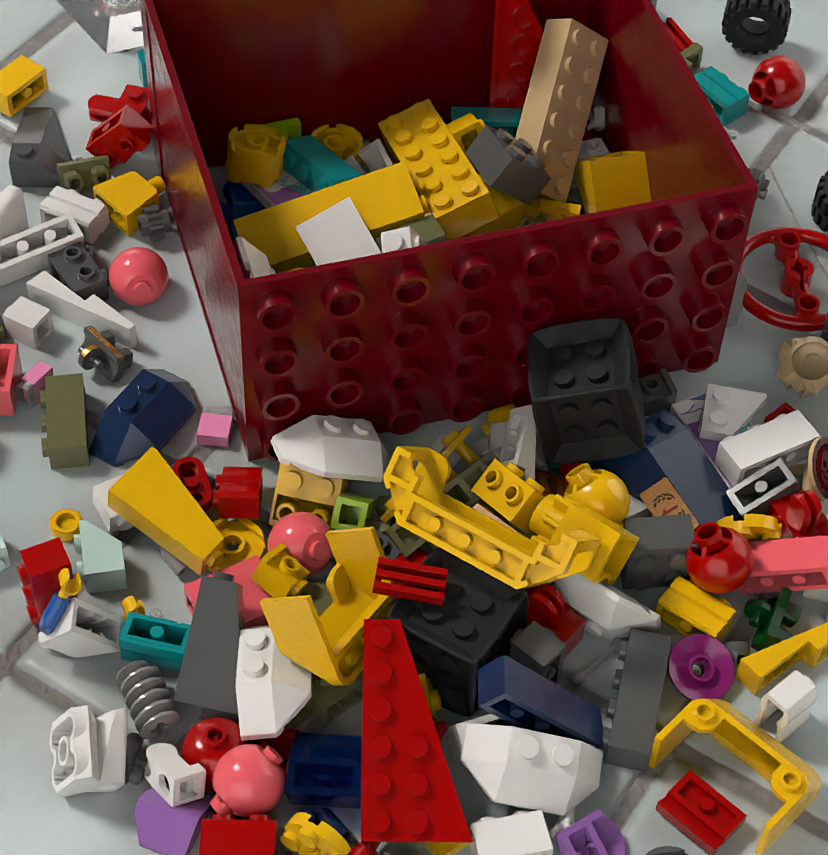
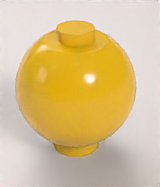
(599, 491)

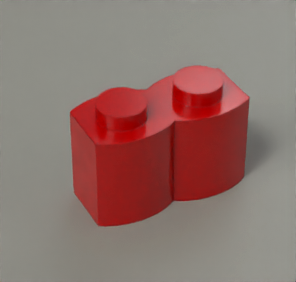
(239, 492)

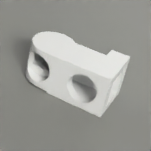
(172, 776)

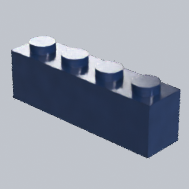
(536, 702)

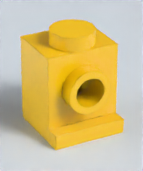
(280, 574)

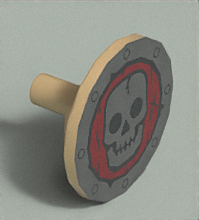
(816, 471)

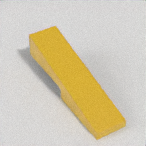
(770, 663)

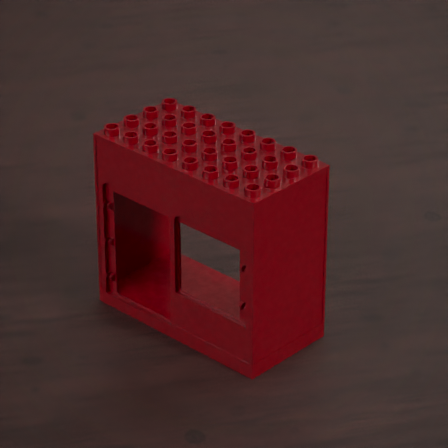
(450, 320)

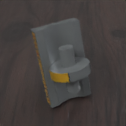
(100, 353)

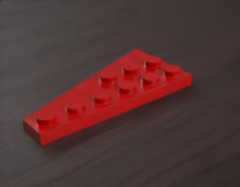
(404, 768)

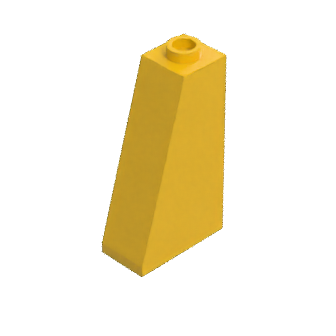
(166, 512)

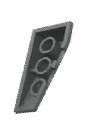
(37, 149)

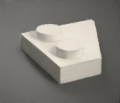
(728, 411)

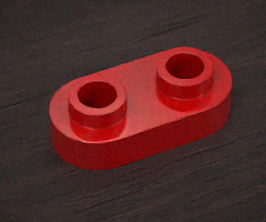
(198, 484)

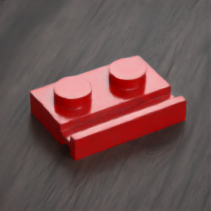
(701, 812)

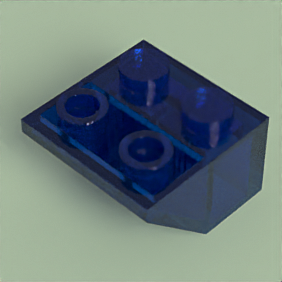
(325, 770)

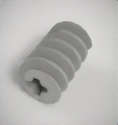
(147, 699)

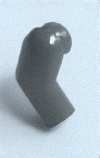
(133, 773)

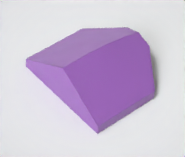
(168, 828)
(592, 836)

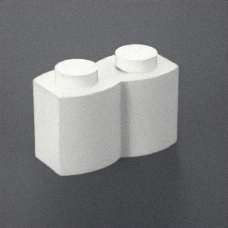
(787, 706)

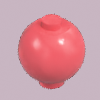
(138, 276)
(304, 539)
(248, 781)

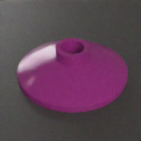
(712, 659)

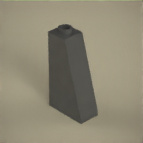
(212, 646)

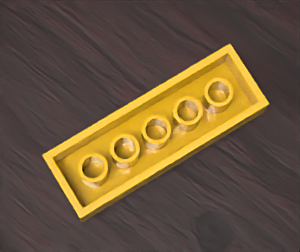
(442, 169)

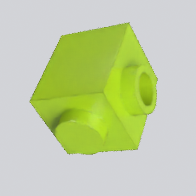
(352, 511)

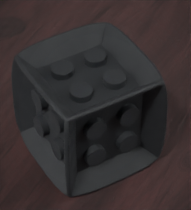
(585, 391)
(462, 633)

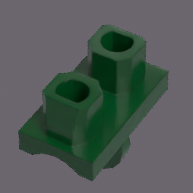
(768, 615)

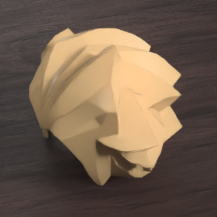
(804, 364)

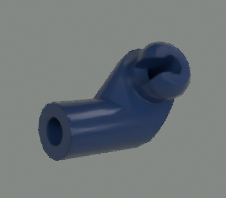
(327, 815)

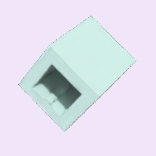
(102, 559)

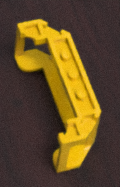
(473, 535)

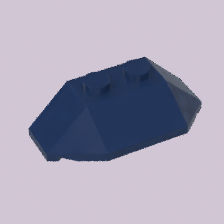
(143, 417)

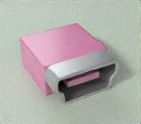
(32, 383)
(215, 426)

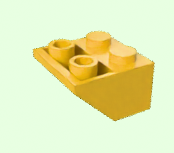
(305, 492)

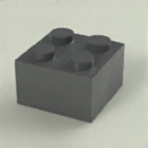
(508, 164)
(659, 552)

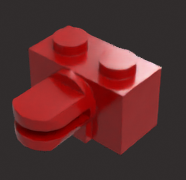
(103, 107)
(799, 515)
(550, 611)

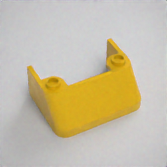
(334, 641)
(788, 775)

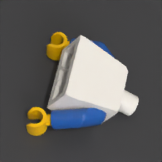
(80, 627)

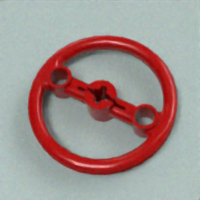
(794, 280)

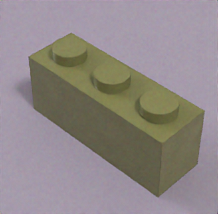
(65, 421)

